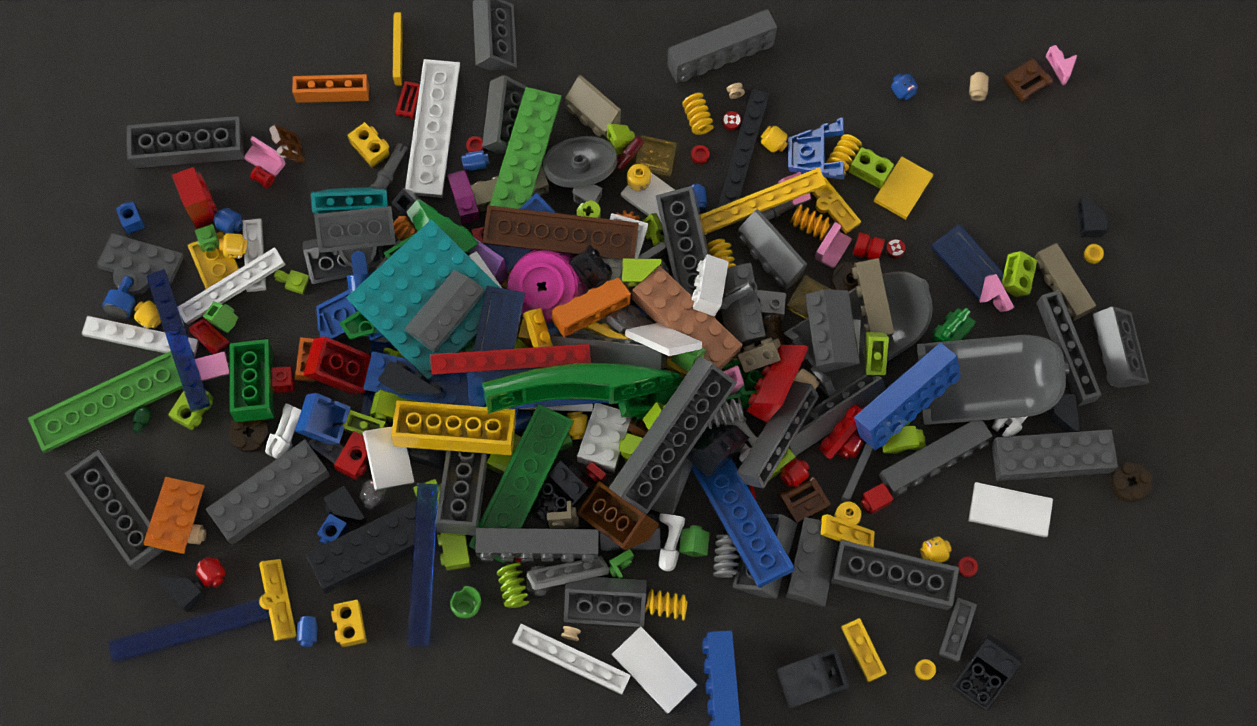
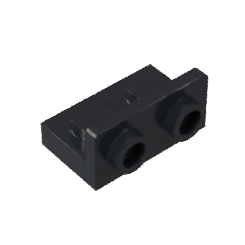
(591, 268)

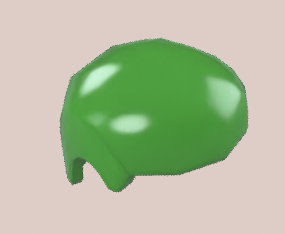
(465, 602)

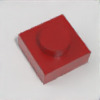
(595, 473)

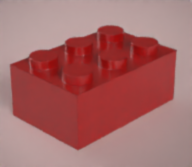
(195, 197)
(337, 365)

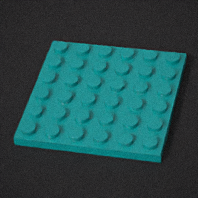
(405, 285)

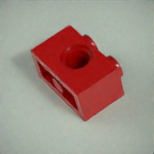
(346, 464)

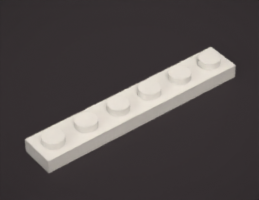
(231, 285)
(130, 335)
(571, 659)

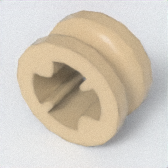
(735, 90)
(570, 633)

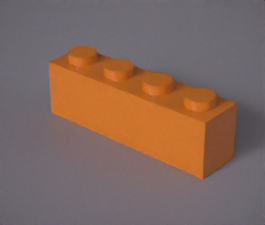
(330, 88)
(591, 307)

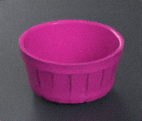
(547, 267)

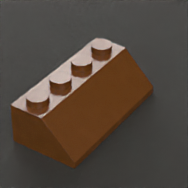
(617, 518)

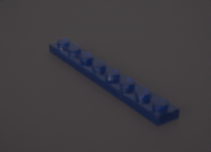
(178, 340)
(422, 564)
(187, 630)

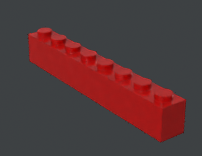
(509, 359)

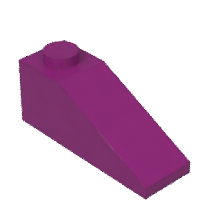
(463, 197)

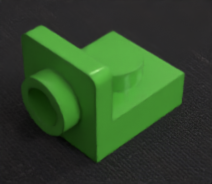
(207, 238)
(623, 561)

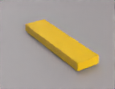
(397, 48)

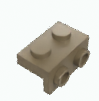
(759, 355)
(565, 519)

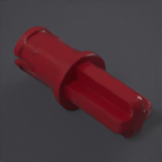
(629, 152)

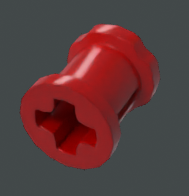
(262, 177)

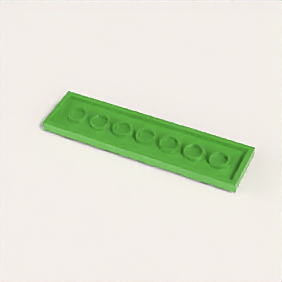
(526, 149)
(106, 402)

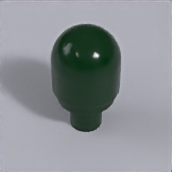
(141, 419)

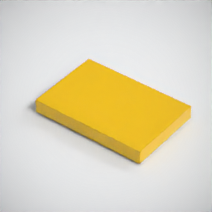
(903, 188)
(212, 265)

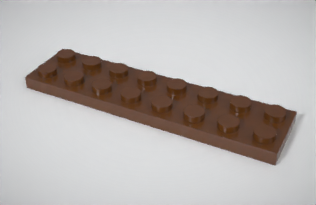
(559, 232)

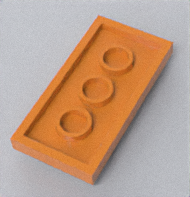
(174, 515)

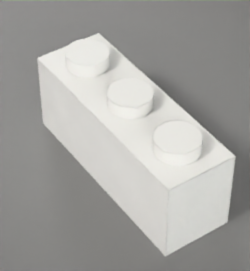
(710, 285)

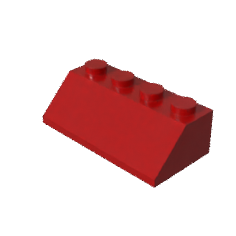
(776, 382)

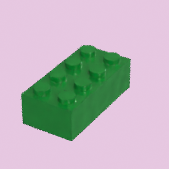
(251, 381)

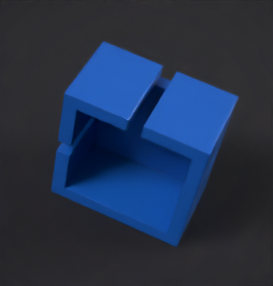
(318, 419)

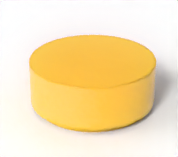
(1093, 253)
(925, 669)

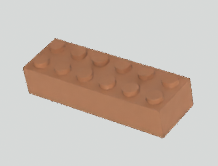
(672, 306)

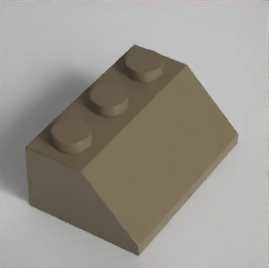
(592, 107)

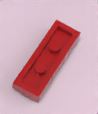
(840, 433)

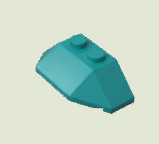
(347, 199)

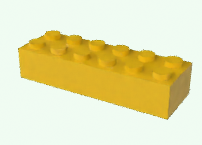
(453, 428)

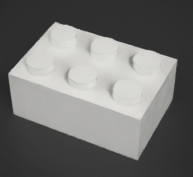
(603, 438)

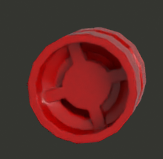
(868, 247)

